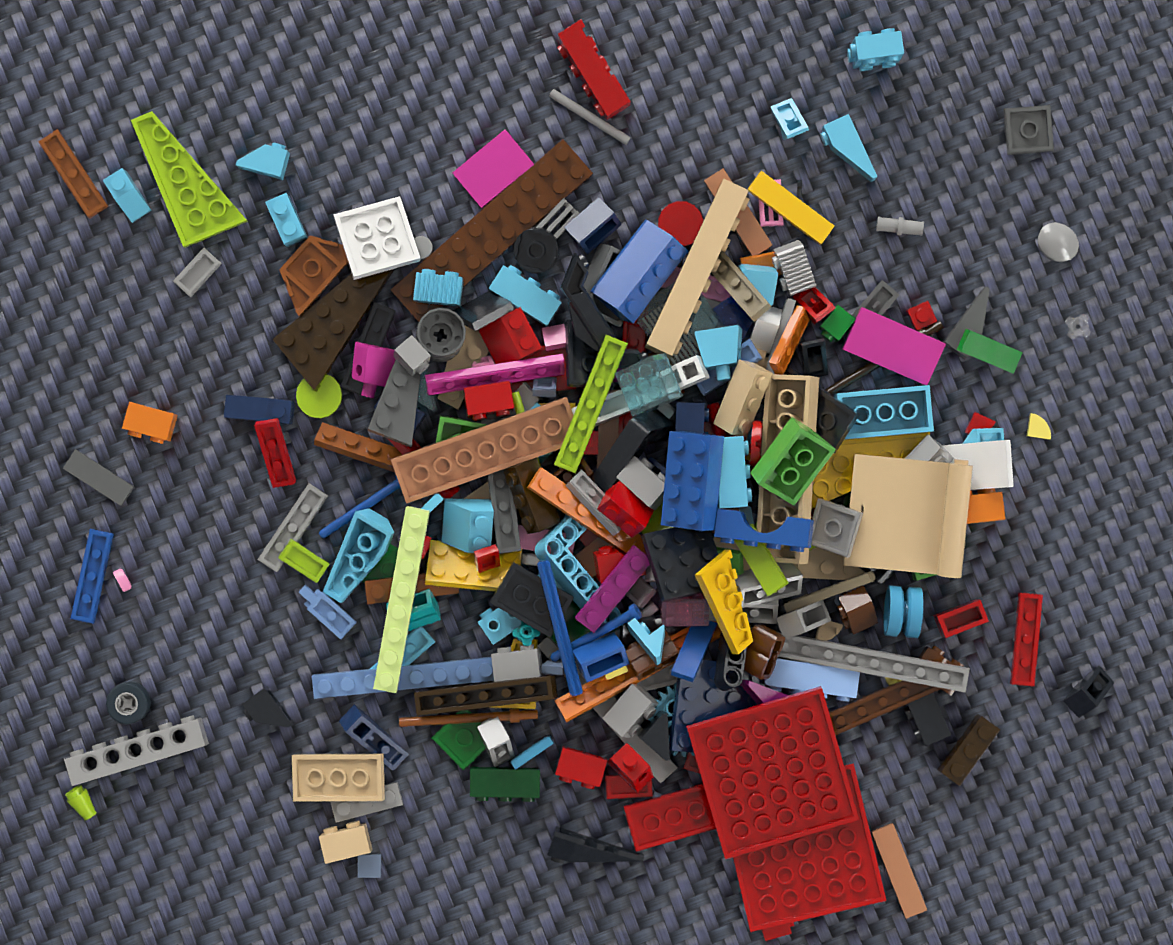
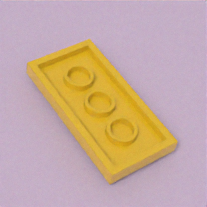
(457, 568)

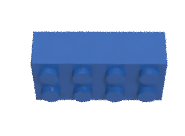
(692, 480)

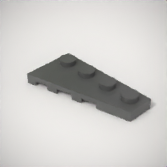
(397, 407)

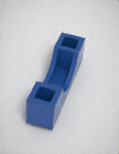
(734, 526)

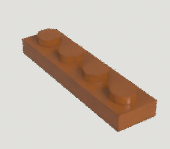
(356, 446)
(379, 589)

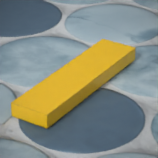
(790, 207)

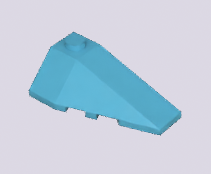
(360, 551)

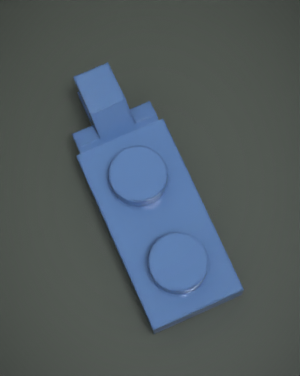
(327, 611)

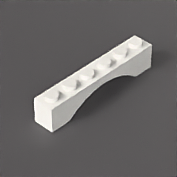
(686, 373)

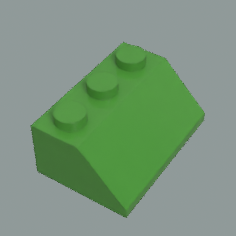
(792, 461)

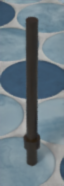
(868, 368)

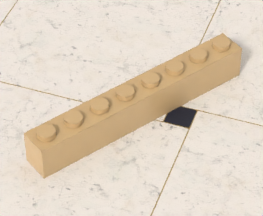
(697, 268)

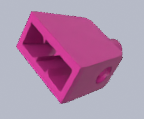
(372, 366)

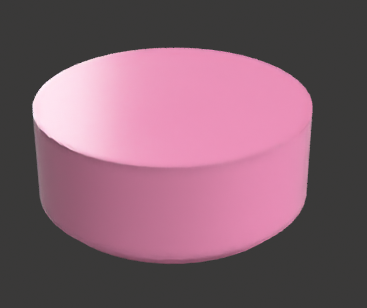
(122, 580)

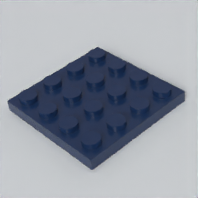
(704, 701)

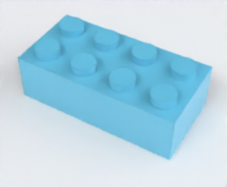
(890, 411)

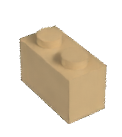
(345, 842)

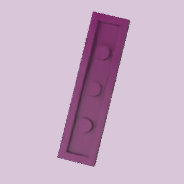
(613, 589)

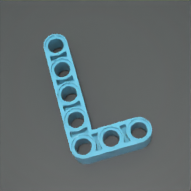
(574, 570)

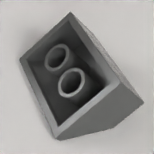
(601, 261)

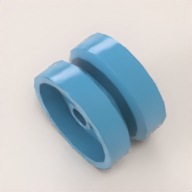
(903, 611)

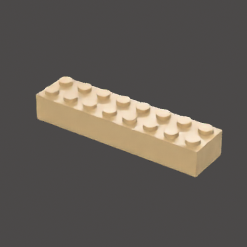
(786, 398)

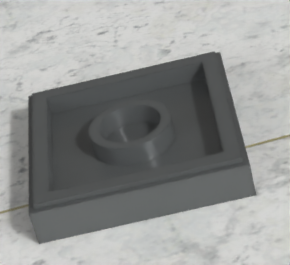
(1028, 130)

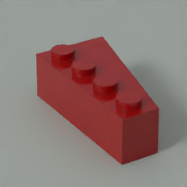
(592, 70)

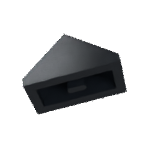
(814, 357)
(656, 735)

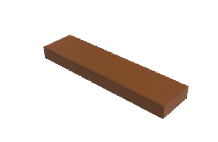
(73, 173)

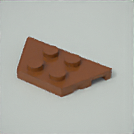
(312, 270)

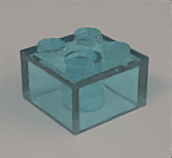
(648, 384)

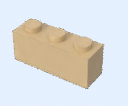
(742, 398)

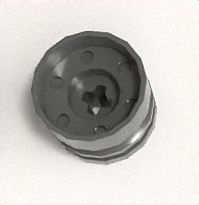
(445, 322)

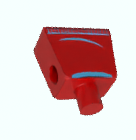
(631, 767)

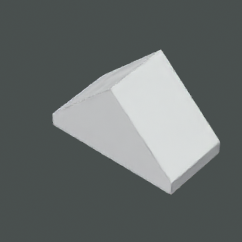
(765, 329)

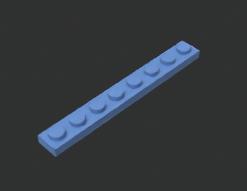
(410, 678)

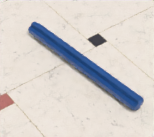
(559, 627)

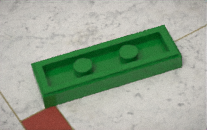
(989, 351)

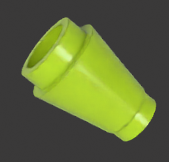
(80, 801)

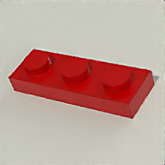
(275, 452)

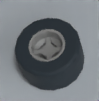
(122, 708)

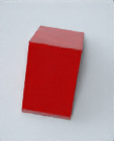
(815, 304)

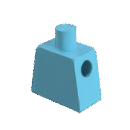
(720, 349)

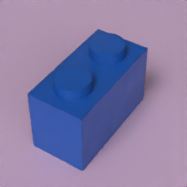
(600, 657)

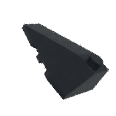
(576, 847)

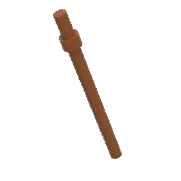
(513, 716)

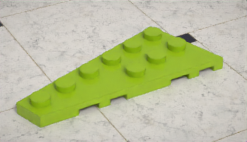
(189, 193)

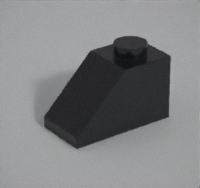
(1089, 692)
(266, 709)

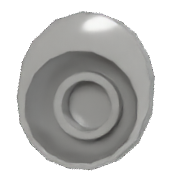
(1058, 242)

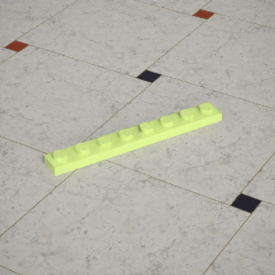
(401, 599)

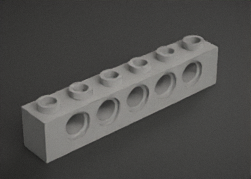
(80, 771)

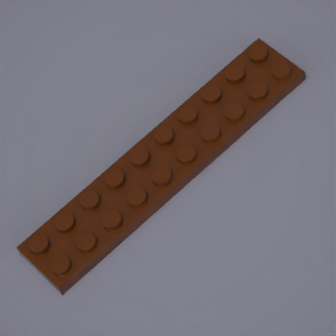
(500, 222)

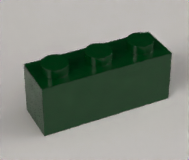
(505, 783)

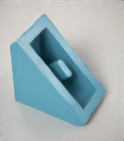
(763, 279)

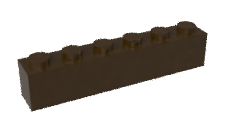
(485, 695)

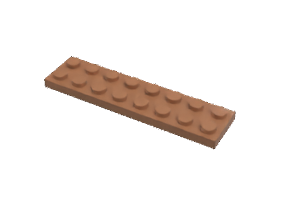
(483, 450)

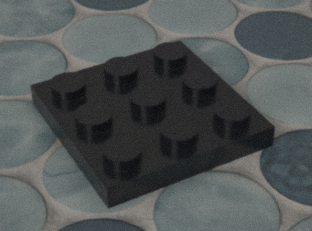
(675, 559)

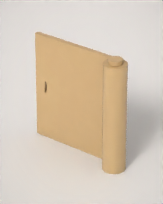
(910, 514)

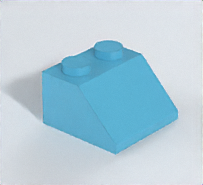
(467, 523)

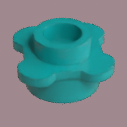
(525, 639)

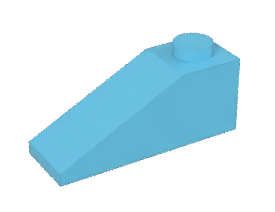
(846, 143)

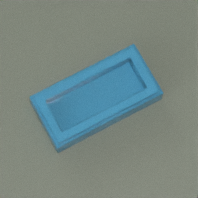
(532, 751)

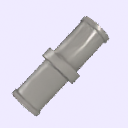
(900, 226)

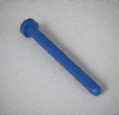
(368, 503)
(633, 612)

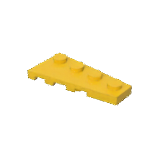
(725, 601)

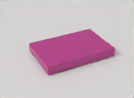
(493, 168)

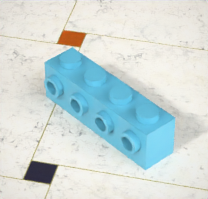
(499, 623)

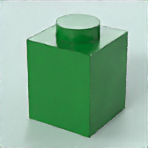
(836, 324)

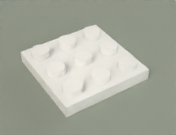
(377, 238)

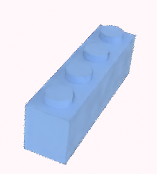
(805, 676)

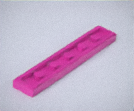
(509, 371)

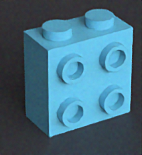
(876, 49)

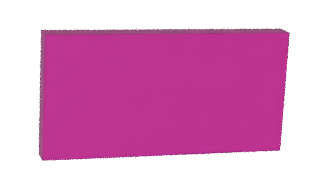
(894, 346)

